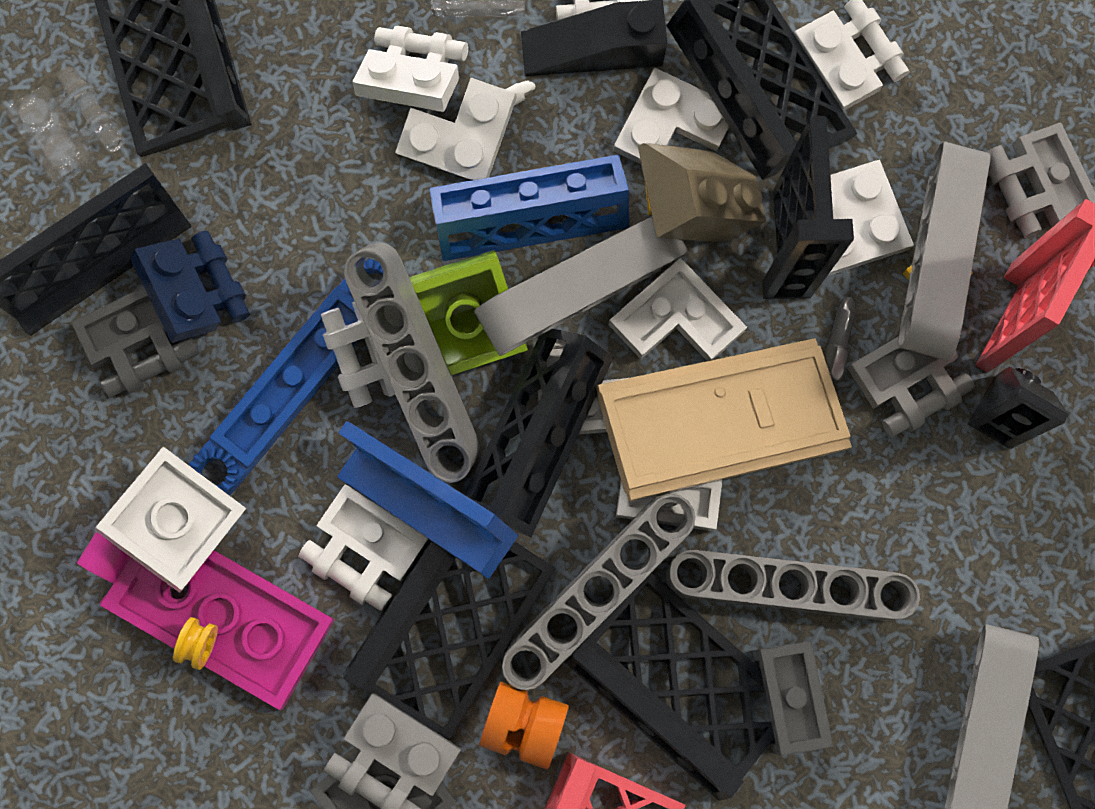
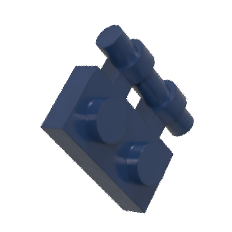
(177, 291)

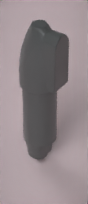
(836, 350)

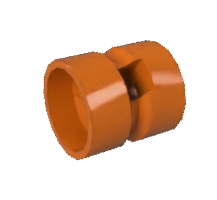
(524, 725)

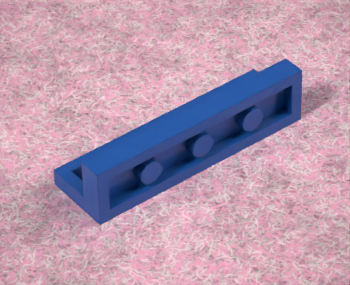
(531, 200)
(425, 503)

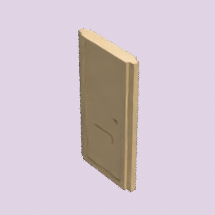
(722, 418)

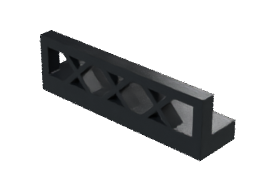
(545, 430)

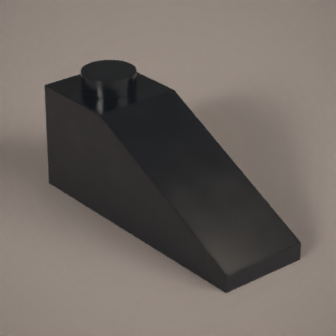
(598, 40)
(1017, 408)

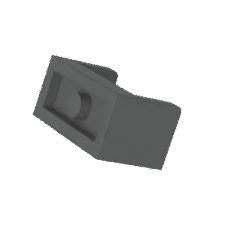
(794, 698)

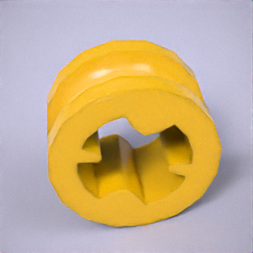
(195, 643)

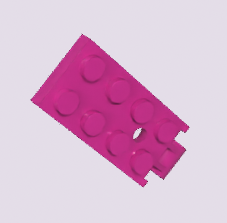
(262, 630)

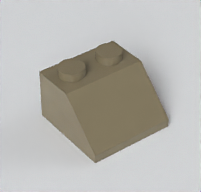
(699, 194)

